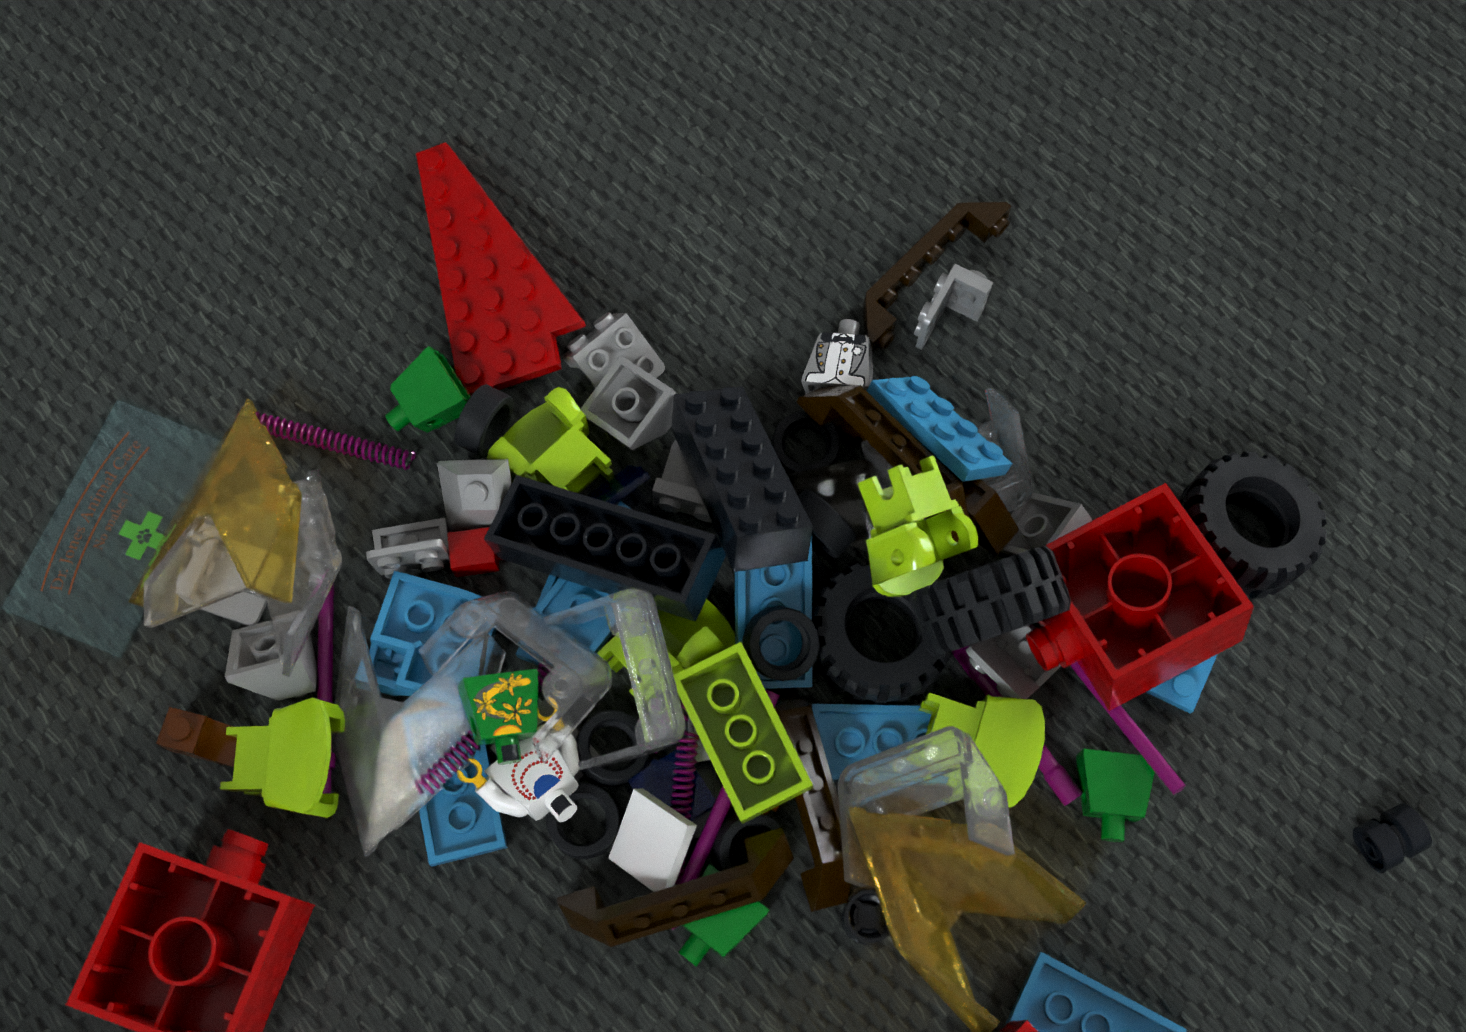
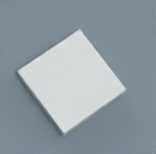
(652, 841)

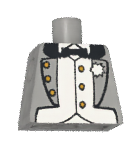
(840, 359)

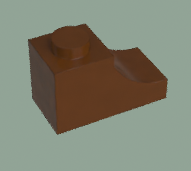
(197, 737)

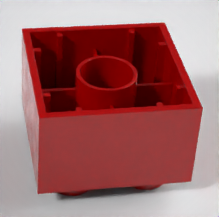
(1142, 599)
(192, 943)

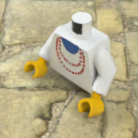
(530, 784)

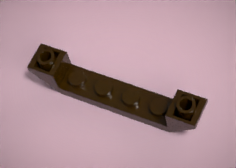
(978, 217)
(879, 429)
(984, 505)
(818, 806)
(683, 903)

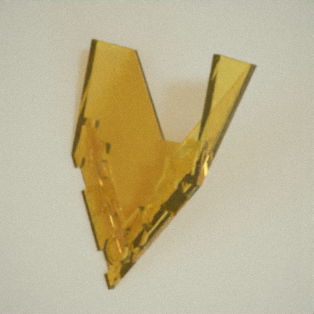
(250, 505)
(933, 874)

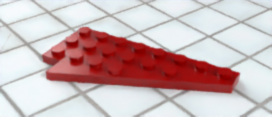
(492, 287)

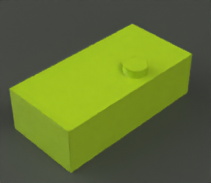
(742, 732)

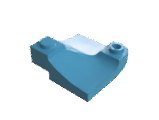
(406, 620)

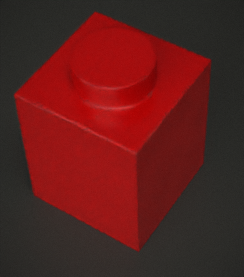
(470, 553)

